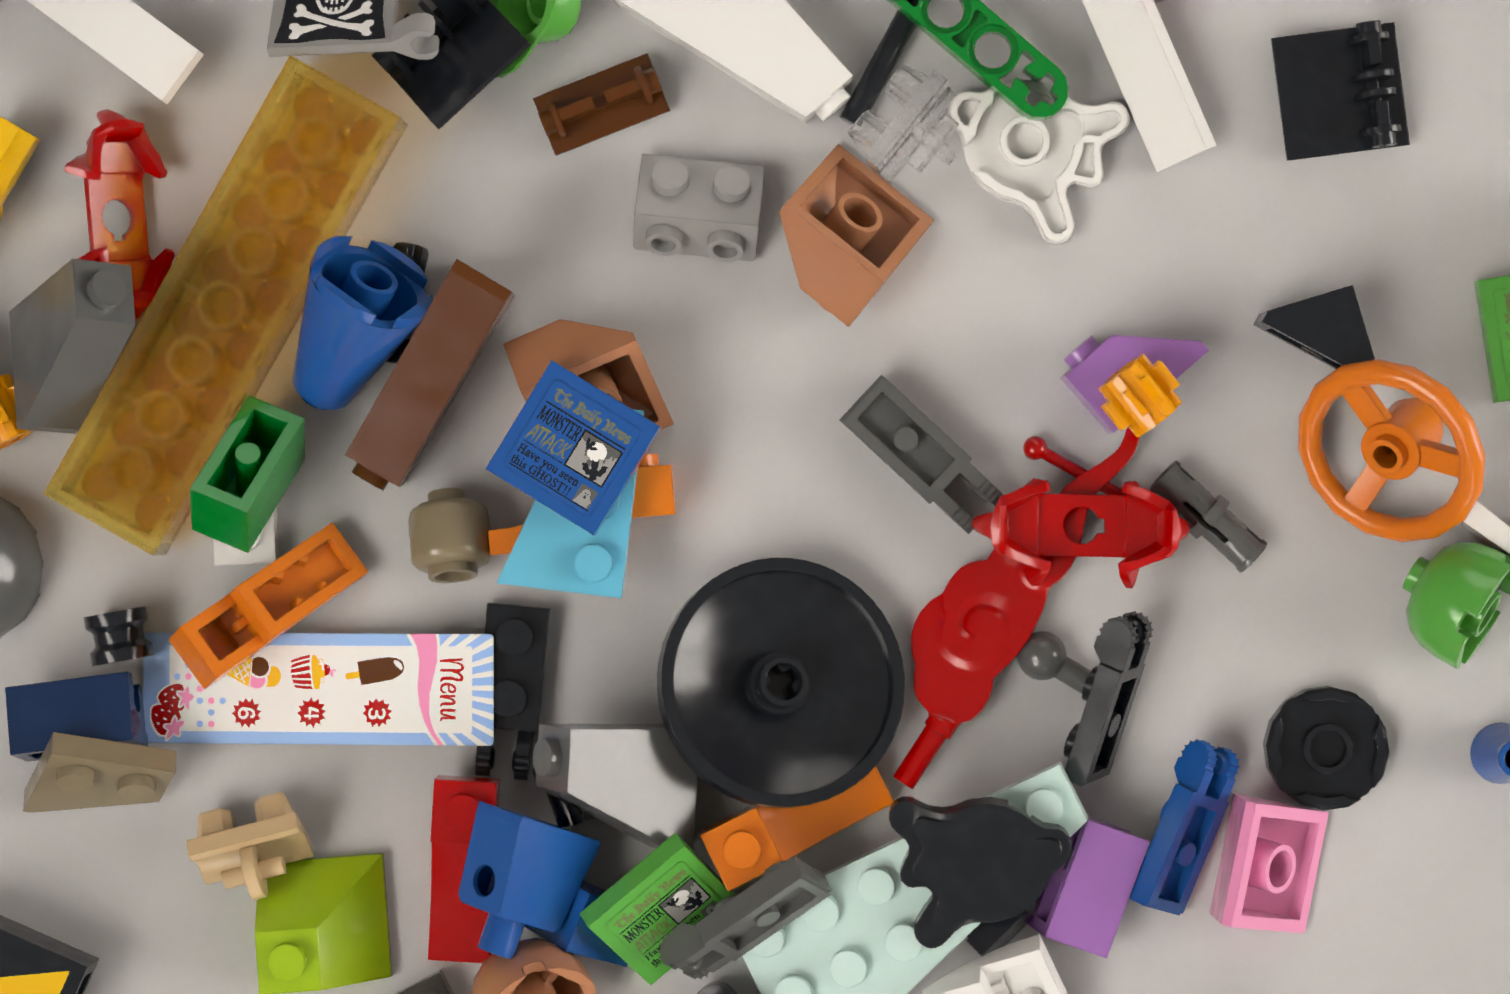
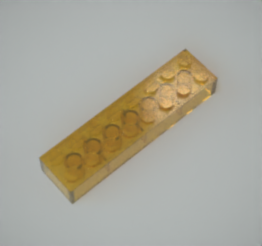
(225, 306)

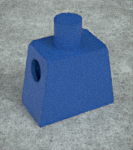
(521, 874)

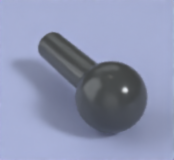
(1046, 658)

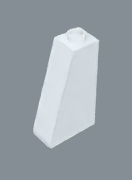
(757, 46)

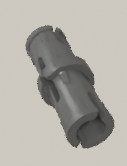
(1209, 516)

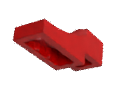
(453, 924)

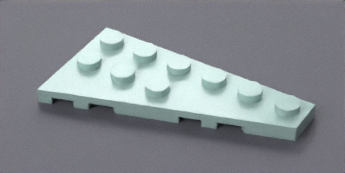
(865, 929)

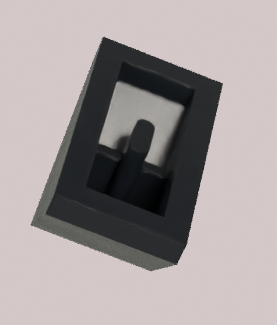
(1322, 327)

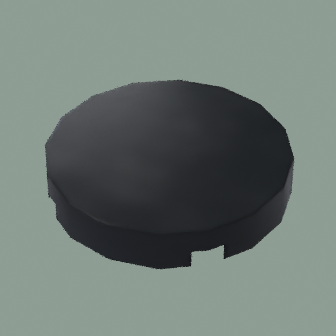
(1325, 747)

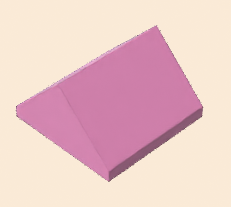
(1268, 865)

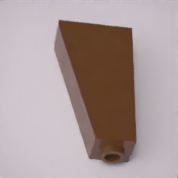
(428, 375)

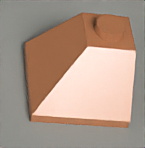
(848, 233)
(594, 353)

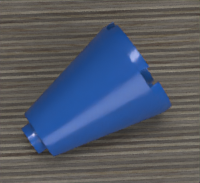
(354, 318)

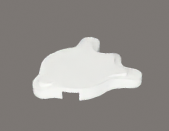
(1033, 159)

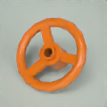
(1394, 447)

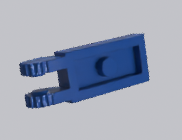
(1186, 827)

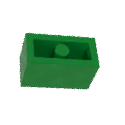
(247, 474)

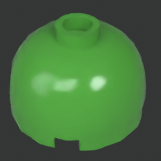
(1456, 599)

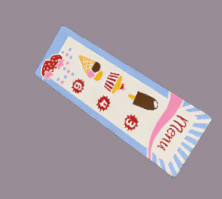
(329, 692)

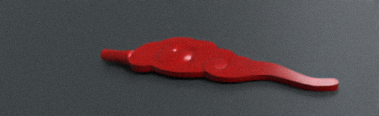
(983, 625)

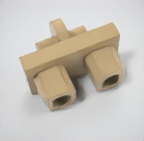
(252, 850)

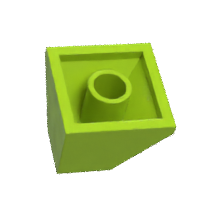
(323, 925)

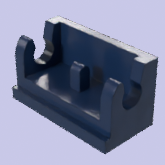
(84, 706)

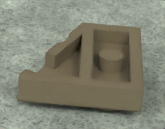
(97, 773)

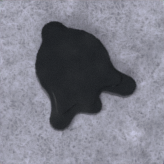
(976, 860)

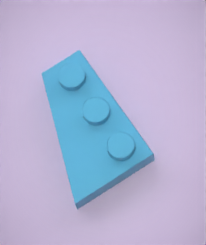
(566, 558)

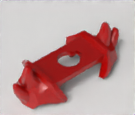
(114, 170)
(1031, 525)

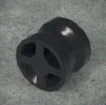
(118, 636)

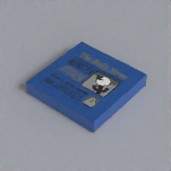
(573, 448)

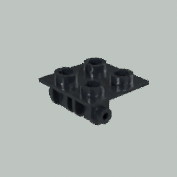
(472, 52)
(1340, 91)

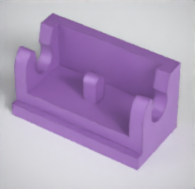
(1091, 889)

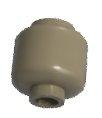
(449, 536)

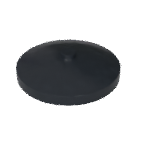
(780, 683)

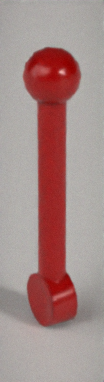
(1036, 448)

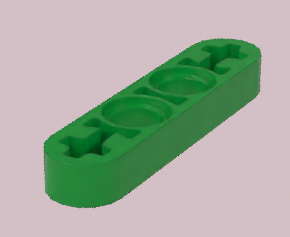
(960, 44)

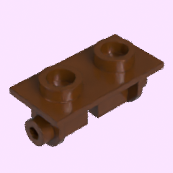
(601, 104)

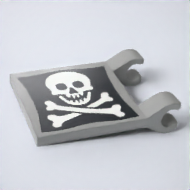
(349, 27)

